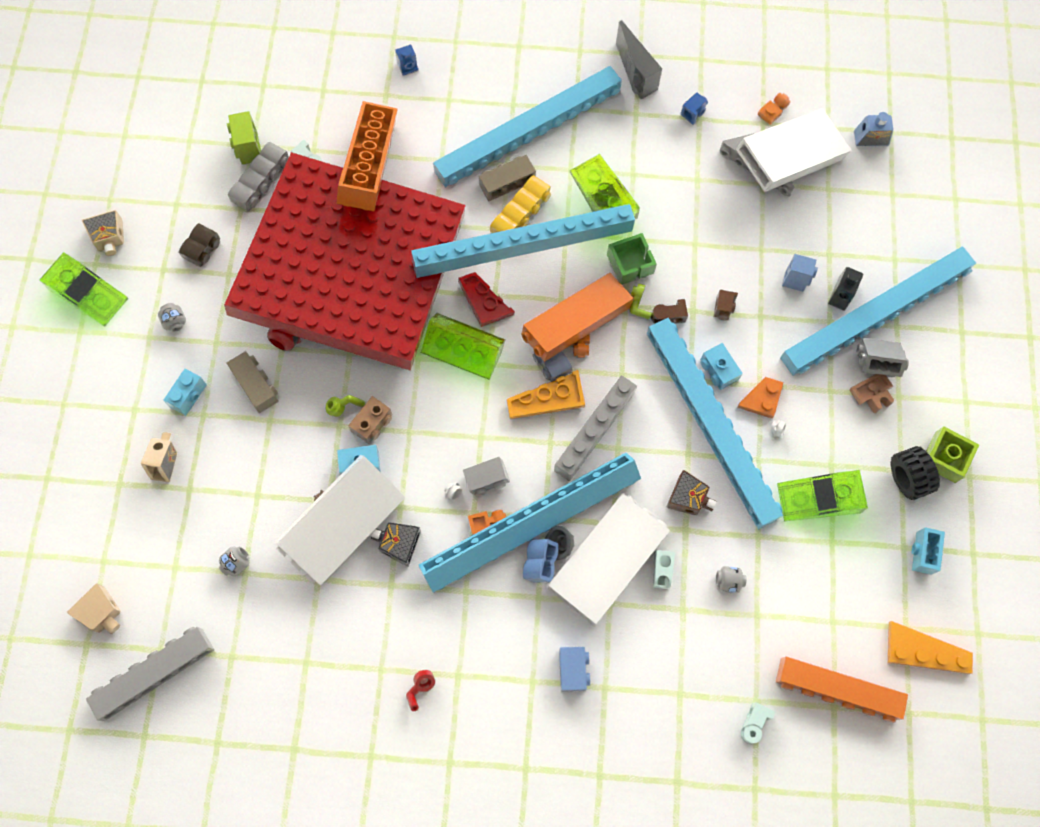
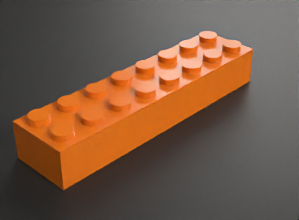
(367, 156)

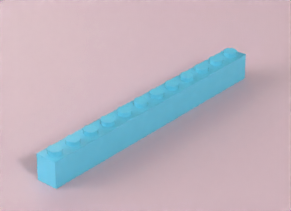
(527, 126)
(522, 240)
(876, 311)
(714, 424)
(529, 522)

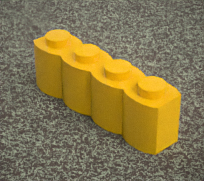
(522, 206)

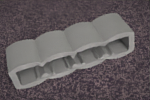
(258, 176)

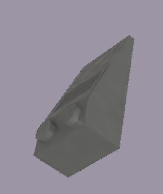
(639, 65)

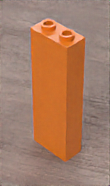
(576, 316)

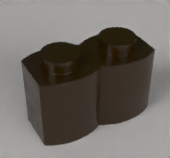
(199, 245)

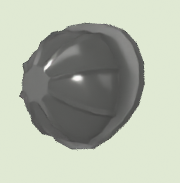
(564, 539)

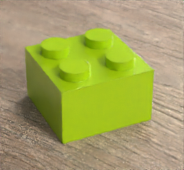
(244, 137)
(952, 453)

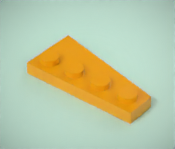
(556, 396)
(921, 650)

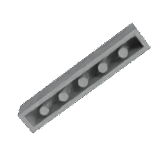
(595, 428)
(149, 674)

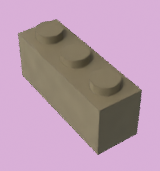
(506, 177)
(253, 381)

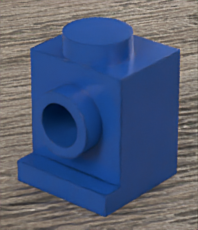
(406, 59)
(694, 107)

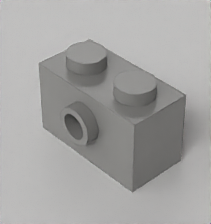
(486, 476)

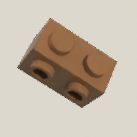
(371, 420)

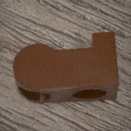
(676, 313)

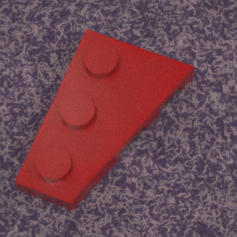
(483, 301)

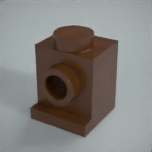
(725, 304)

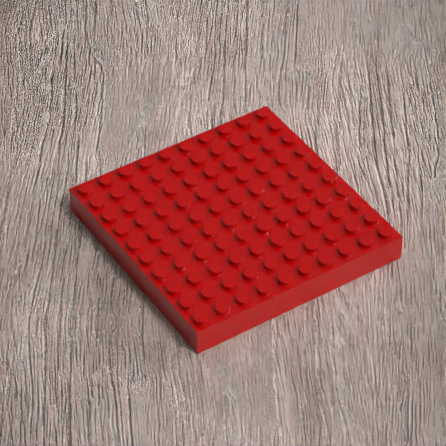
(343, 269)

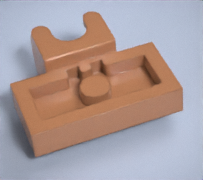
(874, 391)

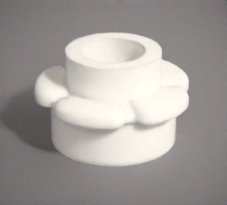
(778, 428)
(452, 491)

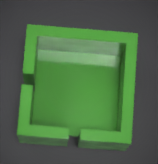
(628, 258)

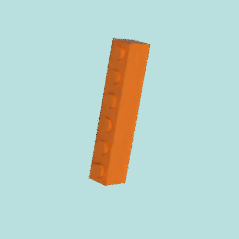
(841, 688)

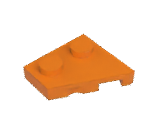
(763, 398)

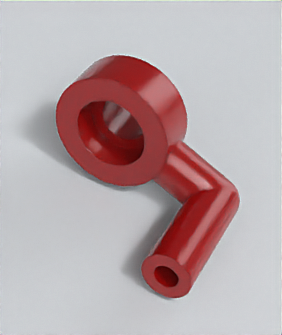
(423, 682)

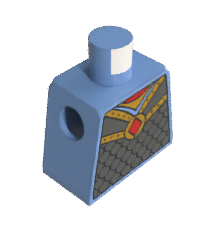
(874, 130)

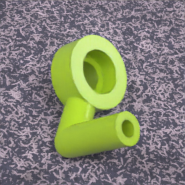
(637, 293)
(336, 406)

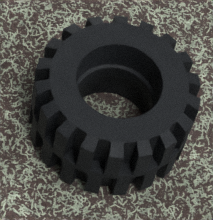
(915, 473)

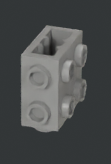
(882, 357)

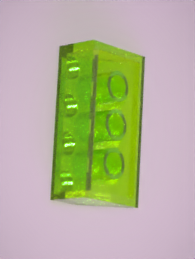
(462, 345)

